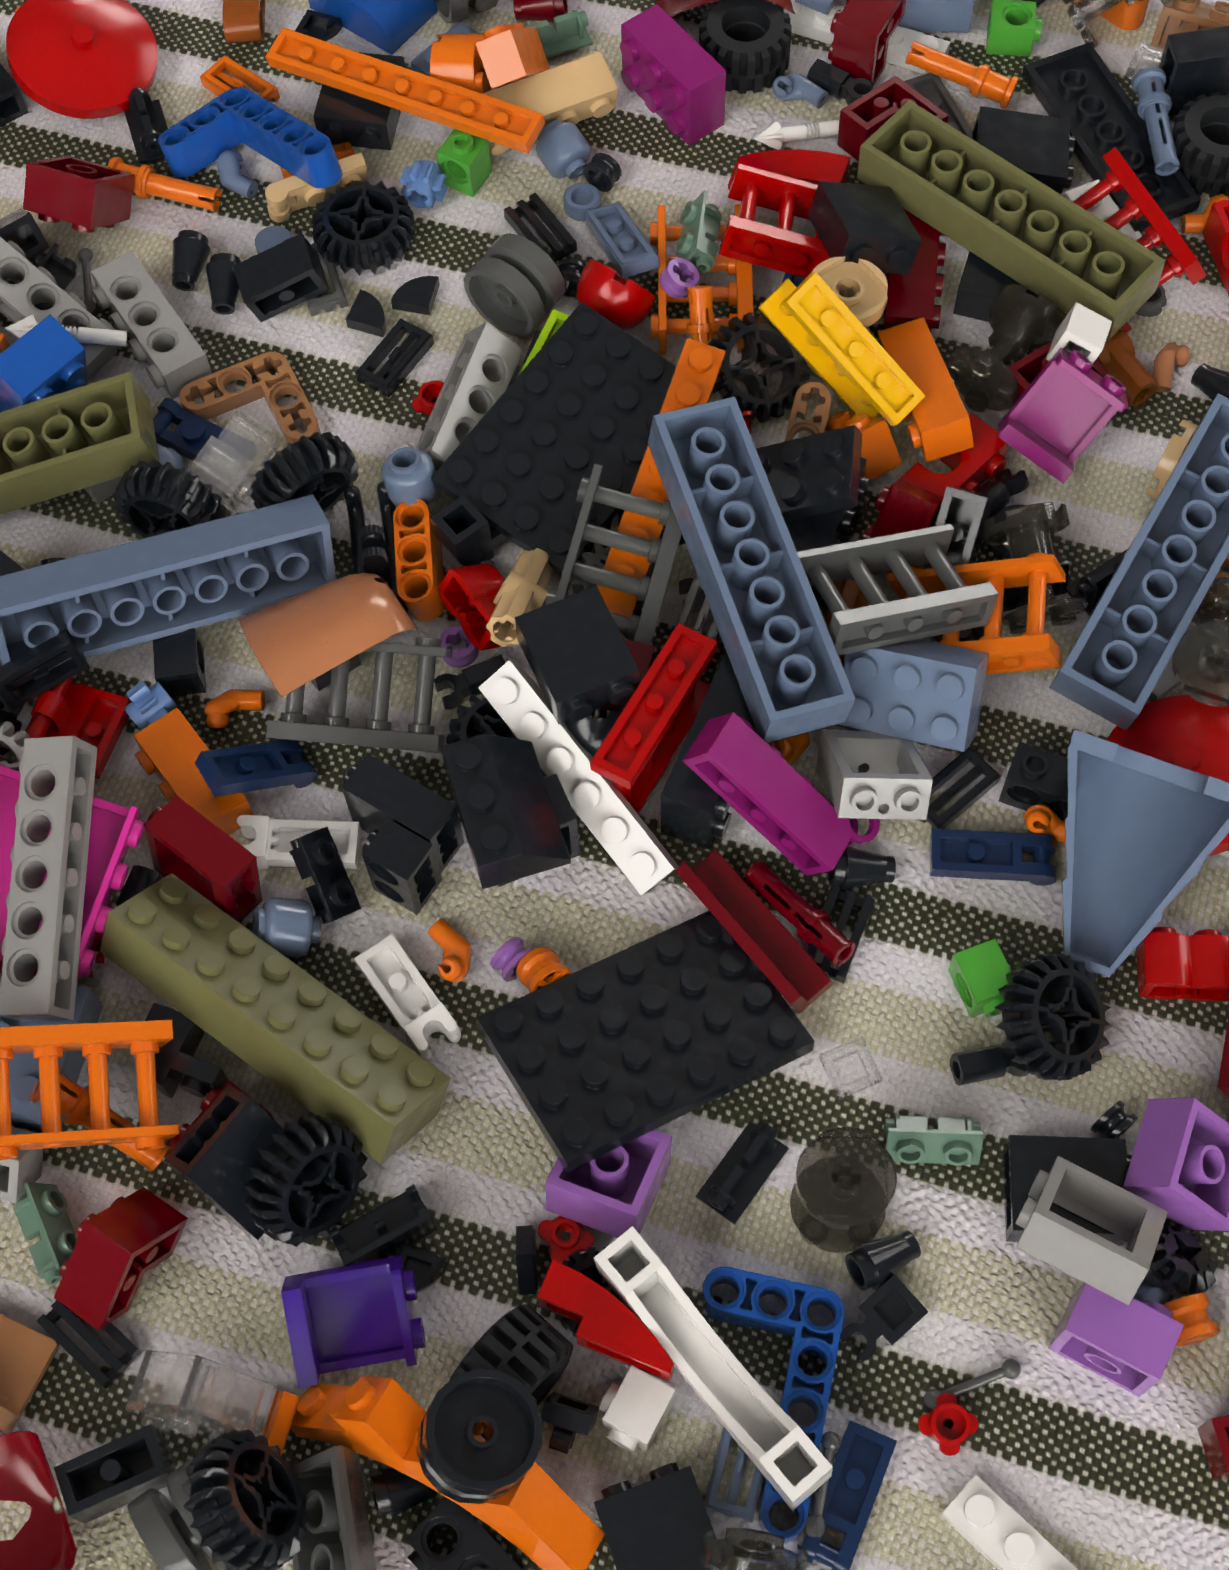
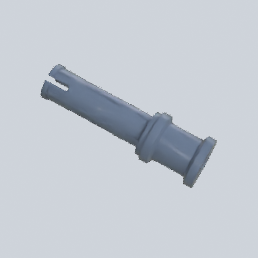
(1154, 109)

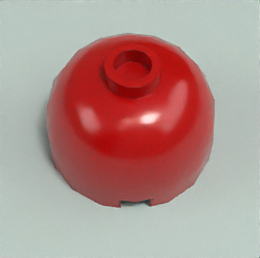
(613, 296)

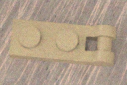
(294, 194)

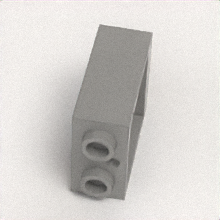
(888, 775)
(1079, 1250)

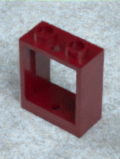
(203, 858)

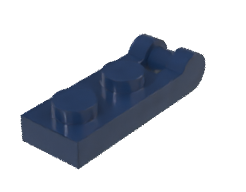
(190, 433)
(255, 767)
(992, 855)
(851, 1493)

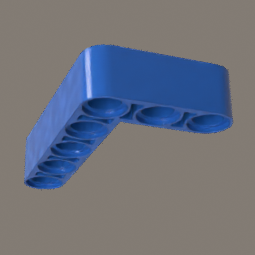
(249, 119)
(806, 1339)

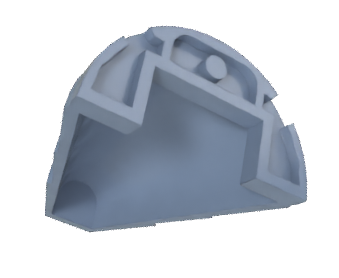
(1131, 845)

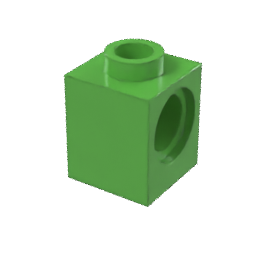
(1012, 28)
(465, 162)
(978, 976)

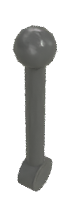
(85, 256)
(1009, 1369)
(815, 1523)

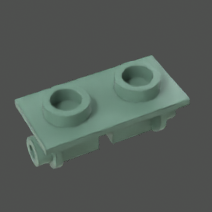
(565, 35)
(699, 233)
(952, 1142)
(44, 1213)

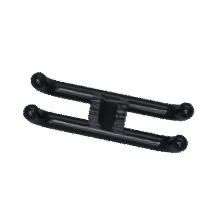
(372, 545)

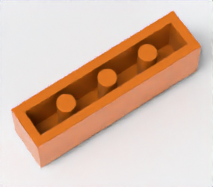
(940, 419)

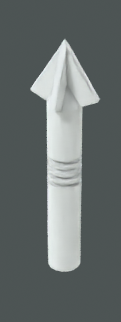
(776, 135)
(82, 334)

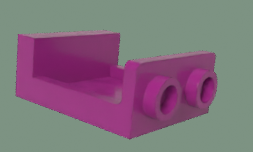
(1062, 413)

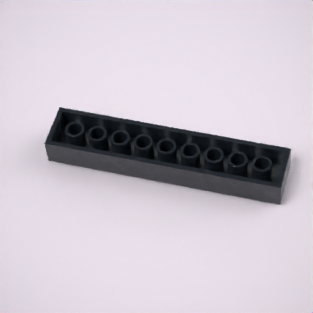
(688, 803)

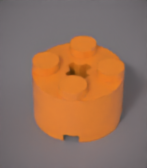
(459, 62)

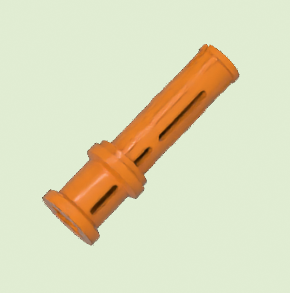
(979, 79)
(150, 183)
(76, 1109)

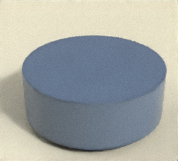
(580, 199)
(271, 237)

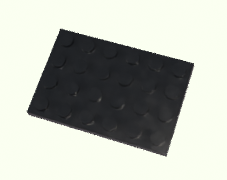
(570, 408)
(642, 1038)

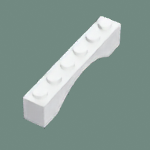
(711, 1369)

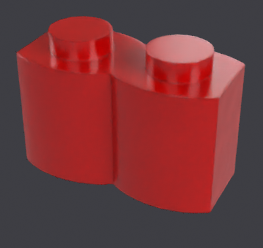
(469, 596)
(1183, 965)

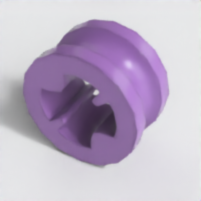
(678, 276)
(464, 656)
(508, 958)

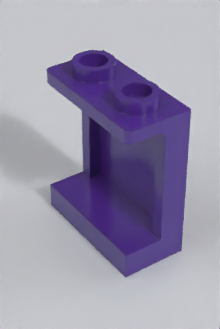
(351, 1318)

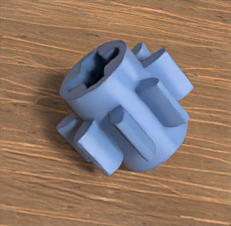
(423, 183)
(148, 703)

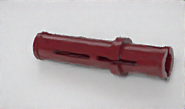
(811, 924)

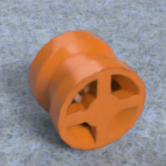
(540, 968)
(1193, 1313)

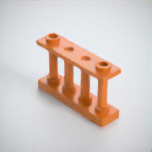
(736, 293)
(1009, 654)
(96, 1043)

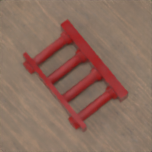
(1141, 205)
(765, 244)
(656, 717)

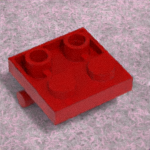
(83, 713)

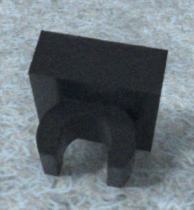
(569, 1418)

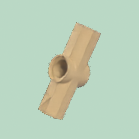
(519, 594)

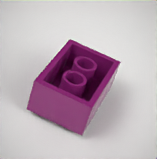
(673, 74)

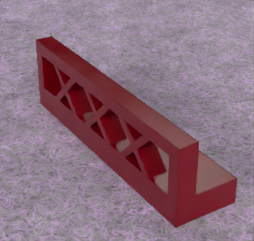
(756, 930)

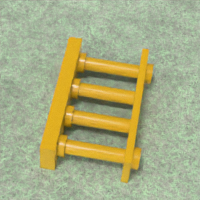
(841, 349)

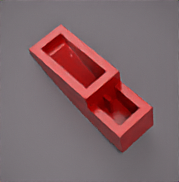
(799, 164)
(604, 1321)

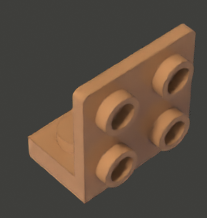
(1189, 16)
(23, 1362)

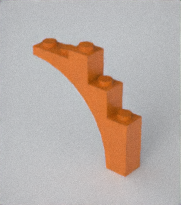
(383, 1424)

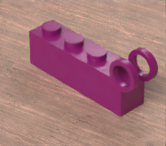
(772, 795)

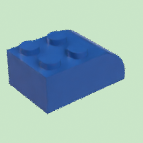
(380, 22)
(41, 365)

